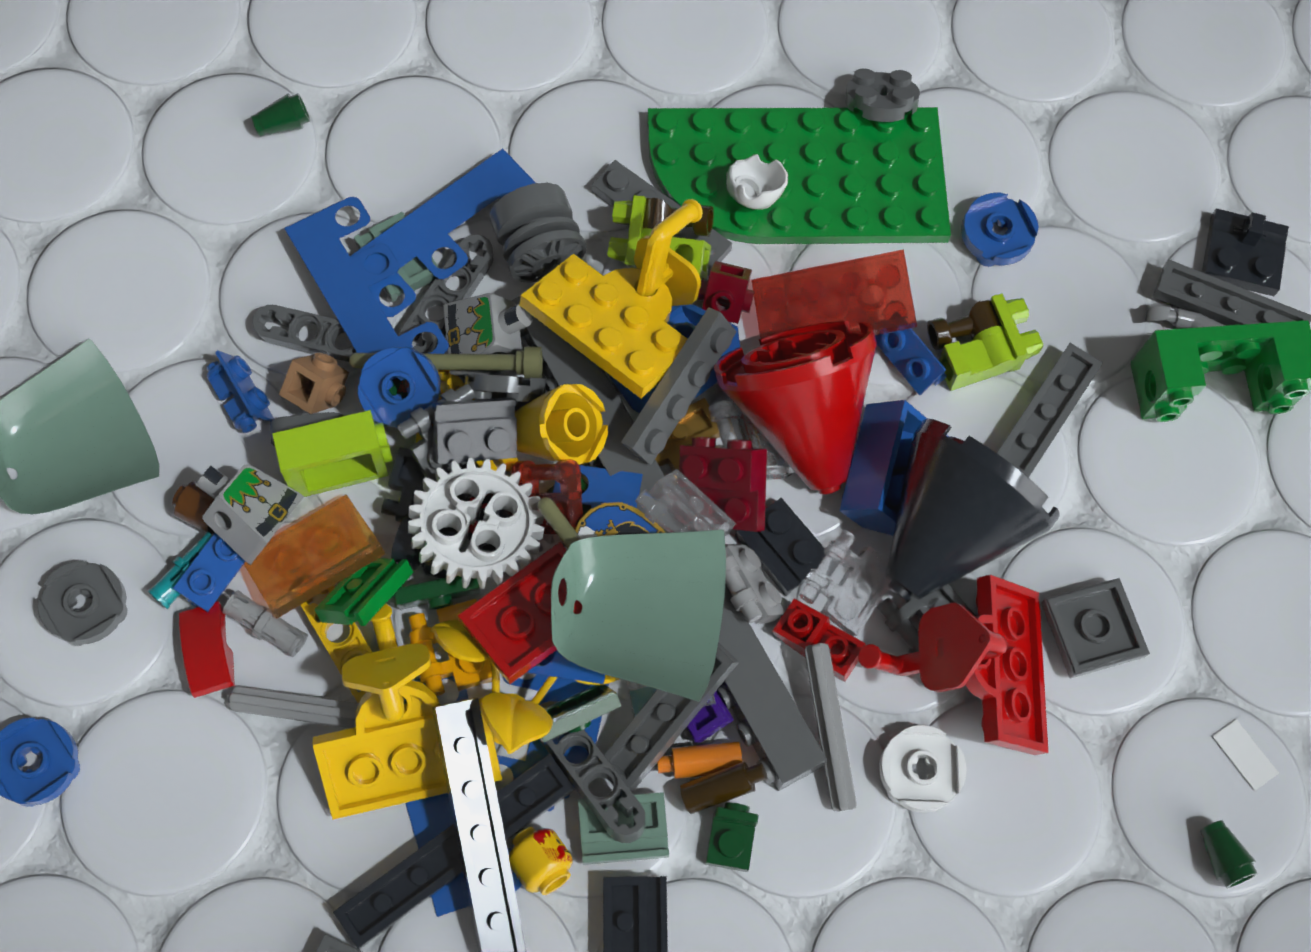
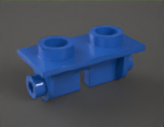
(912, 359)
(230, 377)
(209, 574)

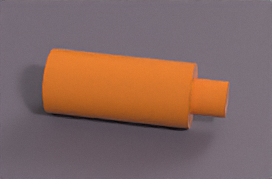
(700, 759)

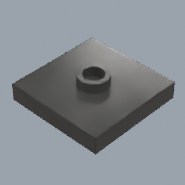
(1094, 628)

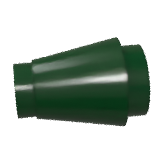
(281, 116)
(1227, 855)

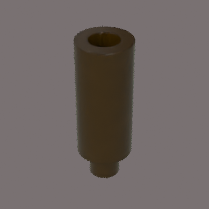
(721, 786)

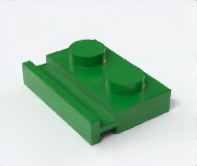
(364, 592)

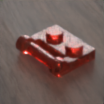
(566, 473)

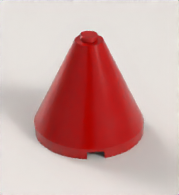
(805, 395)

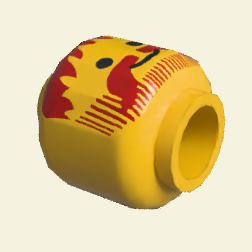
(540, 860)

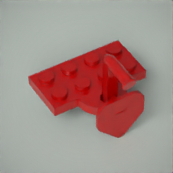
(989, 653)

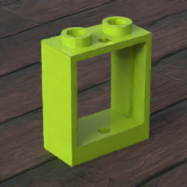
(333, 453)

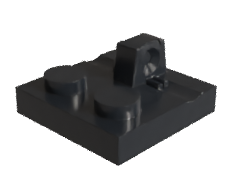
(1246, 251)

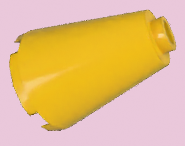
(562, 425)

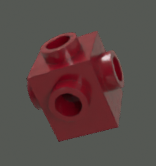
(727, 291)

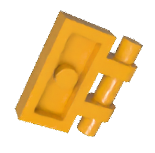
(465, 673)

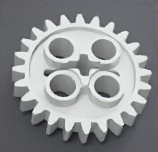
(441, 508)

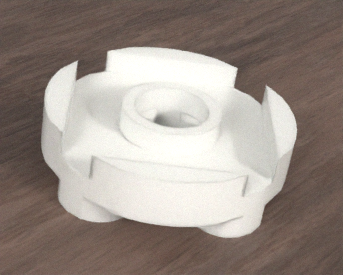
(939, 751)

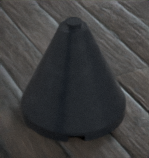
(958, 511)

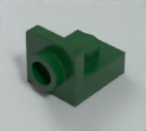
(731, 837)

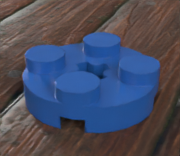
(994, 248)
(405, 364)
(57, 767)

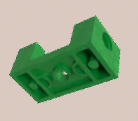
(1271, 354)

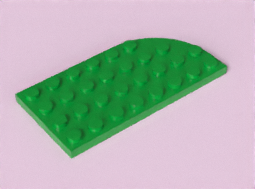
(845, 173)

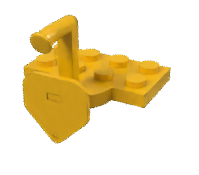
(612, 321)
(394, 746)

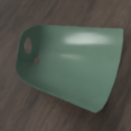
(71, 436)
(645, 607)

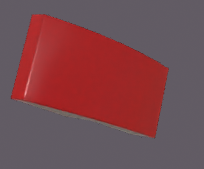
(806, 626)
(205, 650)

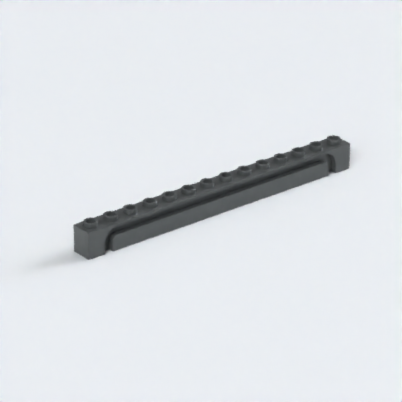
(754, 687)

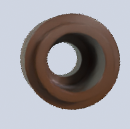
(191, 505)

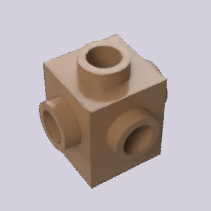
(314, 383)

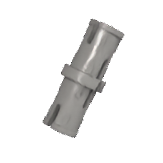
(264, 623)

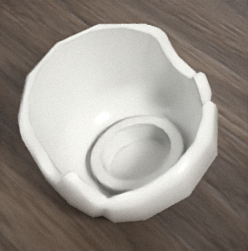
(756, 182)

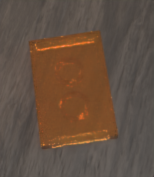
(313, 556)

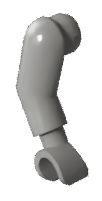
(1179, 317)

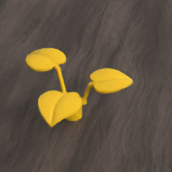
(507, 715)

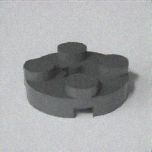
(882, 94)
(516, 387)
(60, 596)

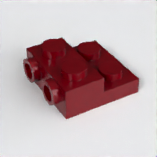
(729, 477)

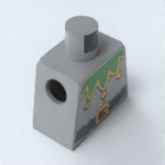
(484, 327)
(247, 508)

